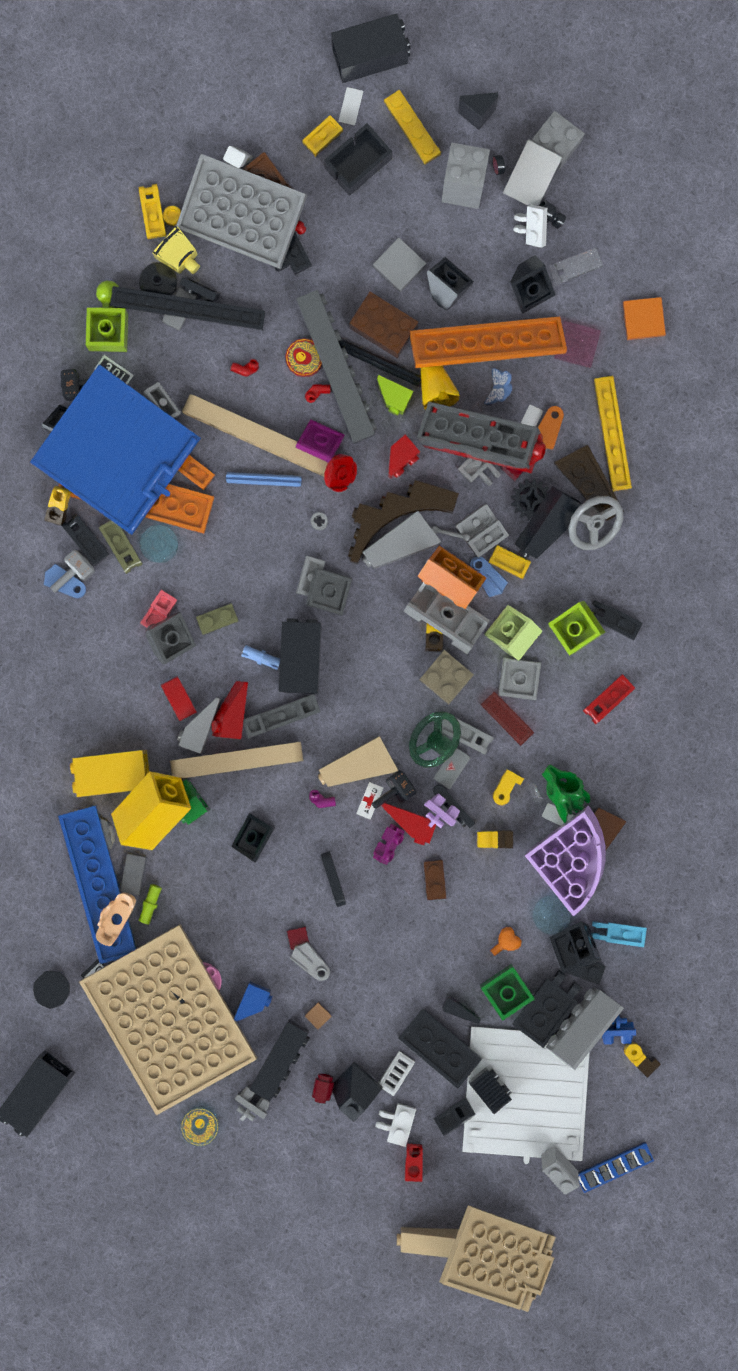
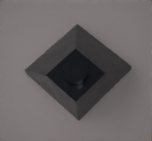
(447, 283)
(531, 284)
(355, 1091)

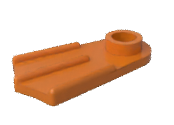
(550, 427)

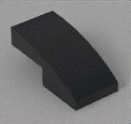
(455, 1116)

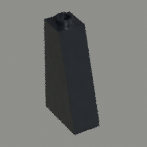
(547, 523)

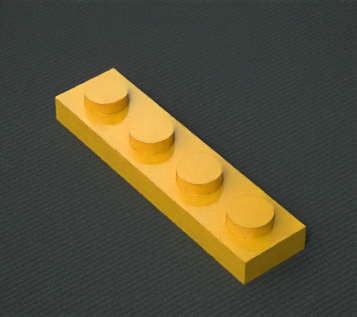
(412, 127)

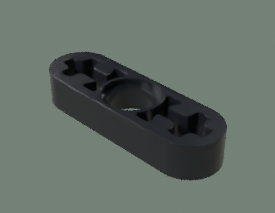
(333, 879)

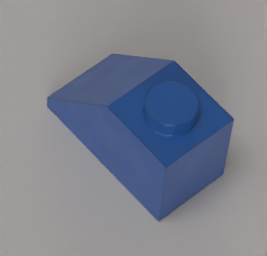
(253, 1001)

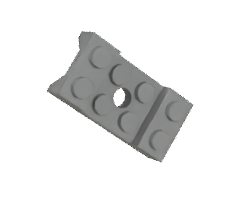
(462, 628)

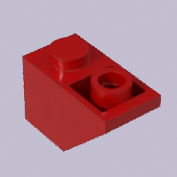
(402, 454)

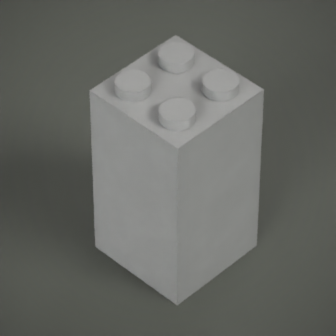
(465, 175)

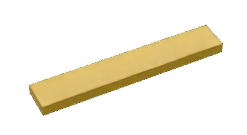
(612, 433)

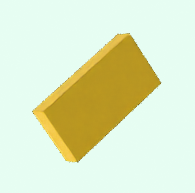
(509, 562)

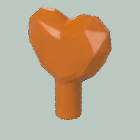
(507, 941)

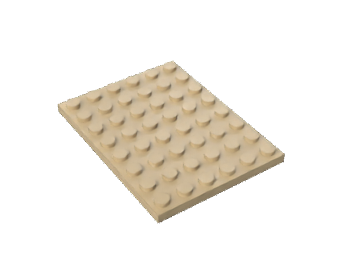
(166, 1043)

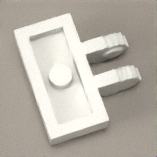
(535, 227)
(401, 1124)

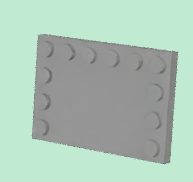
(241, 211)

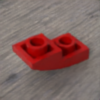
(178, 698)

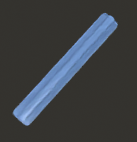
(263, 479)

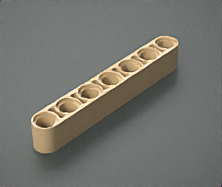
(237, 760)

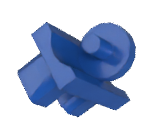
(621, 1028)

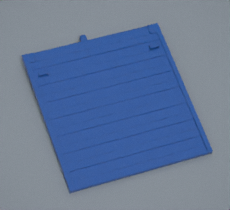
(115, 449)

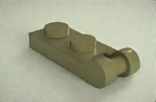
(120, 545)

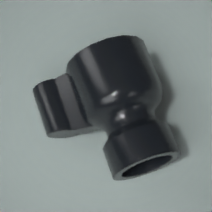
(555, 218)

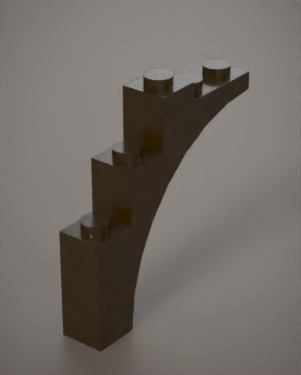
(422, 498)

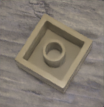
(446, 677)

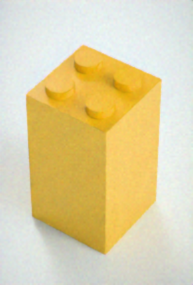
(109, 772)
(151, 811)

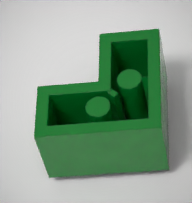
(197, 804)

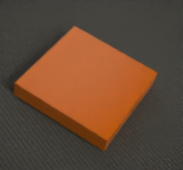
(644, 318)

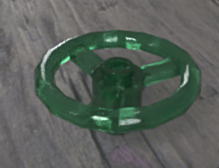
(436, 740)

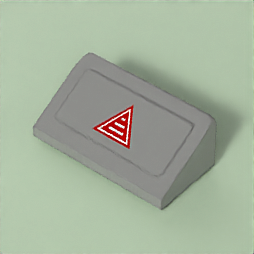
(452, 768)

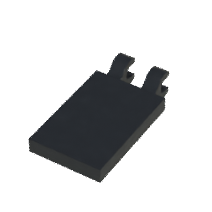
(548, 1010)

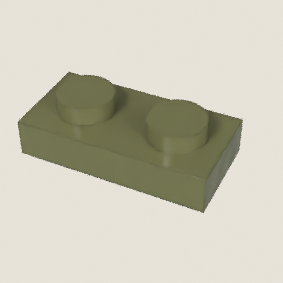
(217, 619)

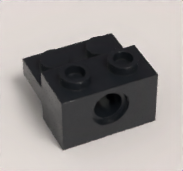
(583, 944)

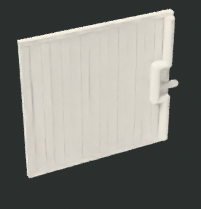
(545, 1101)

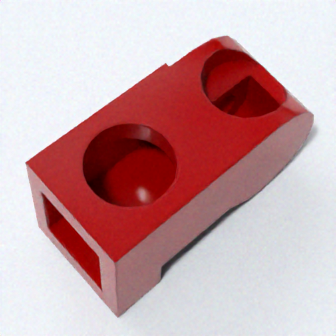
(414, 1162)

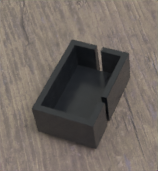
(358, 162)

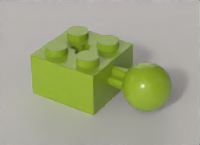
(101, 318)

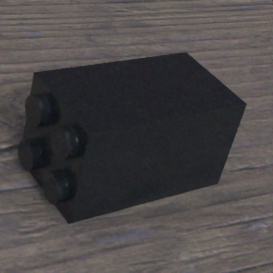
(370, 47)
(300, 656)
(35, 1093)

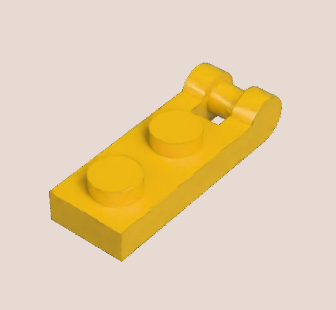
(152, 212)

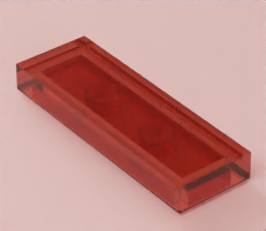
(507, 718)

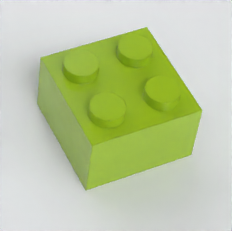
(576, 628)

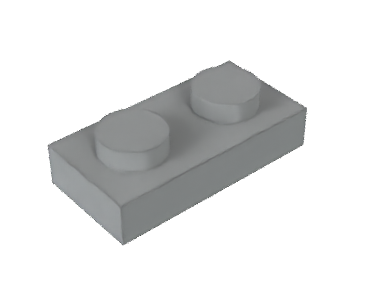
(307, 574)

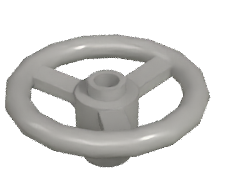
(594, 521)

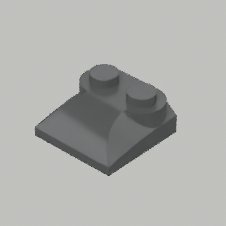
(169, 638)

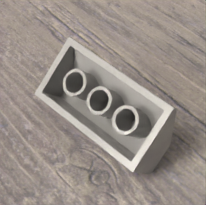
(584, 1027)

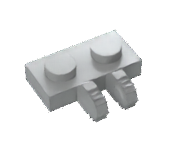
(473, 468)

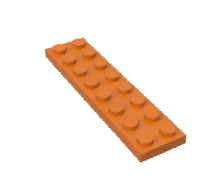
(487, 342)
(181, 509)

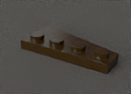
(586, 476)

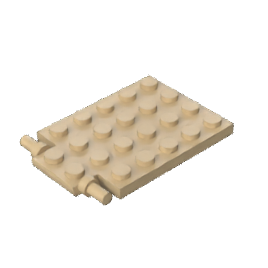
(499, 1259)

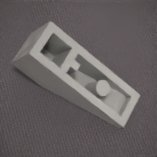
(198, 730)

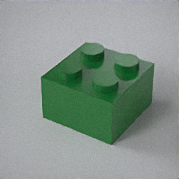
(506, 992)

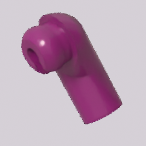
(320, 801)

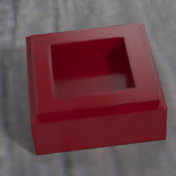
(297, 936)

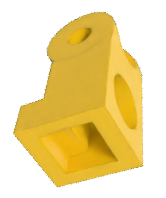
(502, 792)

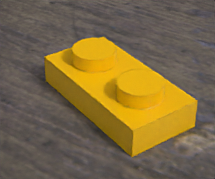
(322, 135)

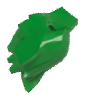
(567, 795)

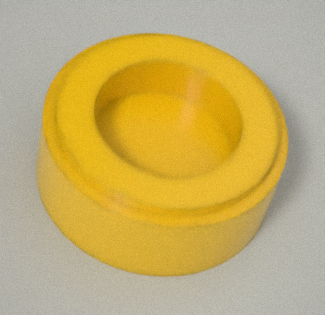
(171, 215)

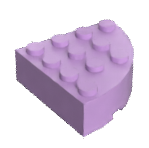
(572, 859)

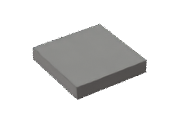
(399, 264)
(519, 679)

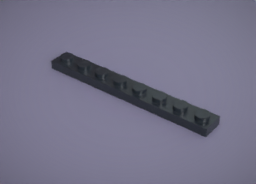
(187, 308)

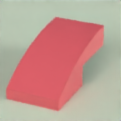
(159, 609)

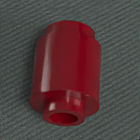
(323, 1088)

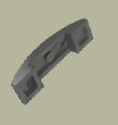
(281, 716)

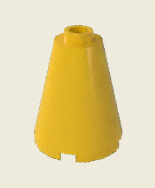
(437, 387)

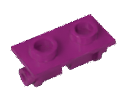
(385, 852)

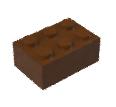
(383, 324)

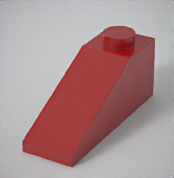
(230, 716)
(412, 823)

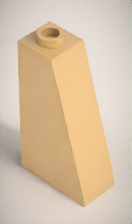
(359, 764)
(427, 1241)

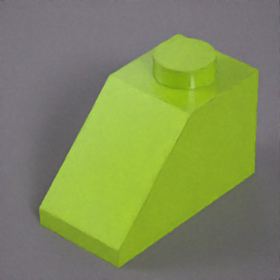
(394, 395)

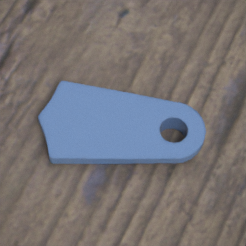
(494, 581)
(68, 588)

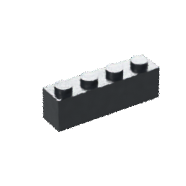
(279, 1060)

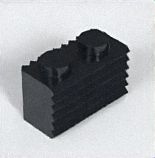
(490, 1090)

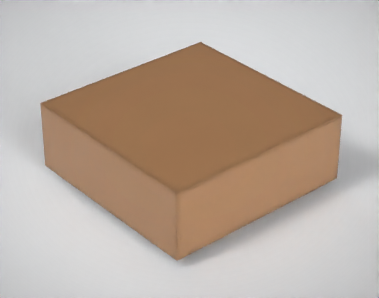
(318, 1015)

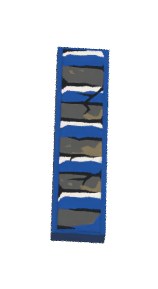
(615, 1167)

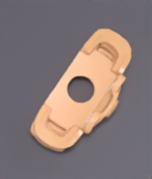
(108, 931)

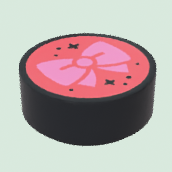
(499, 164)

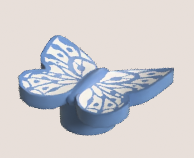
(501, 388)

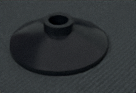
(165, 286)

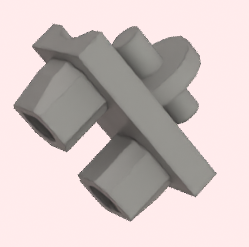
(259, 1109)

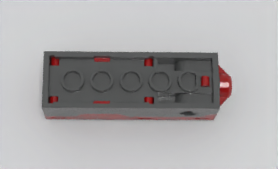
(481, 437)

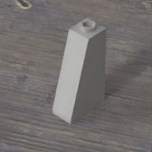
(403, 541)

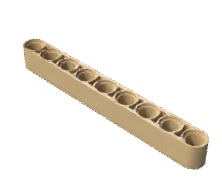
(251, 433)

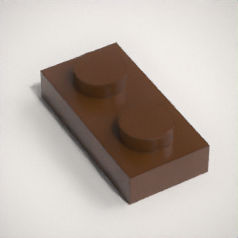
(434, 880)

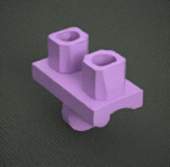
(448, 816)

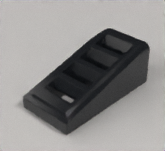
(457, 1009)

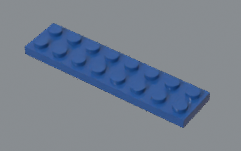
(95, 877)

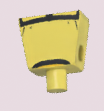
(177, 252)

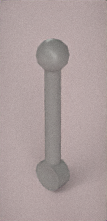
(466, 537)

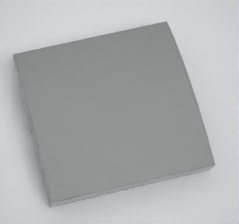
(483, 529)

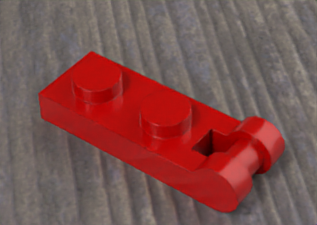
(609, 698)

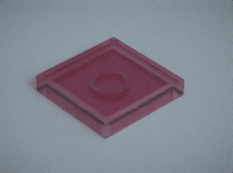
(580, 344)

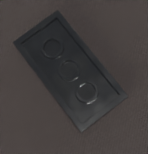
(440, 1048)

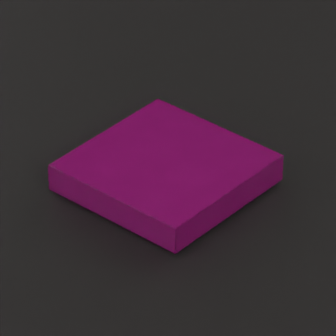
(320, 441)

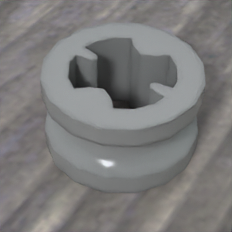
(314, 525)

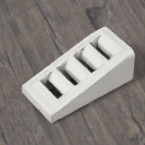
(237, 157)
(392, 1090)

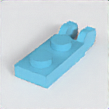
(621, 933)

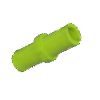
(150, 904)

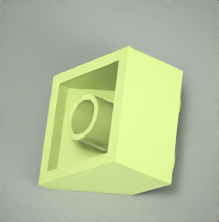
(513, 632)

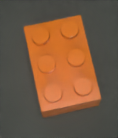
(451, 577)

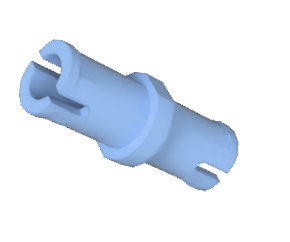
(261, 657)

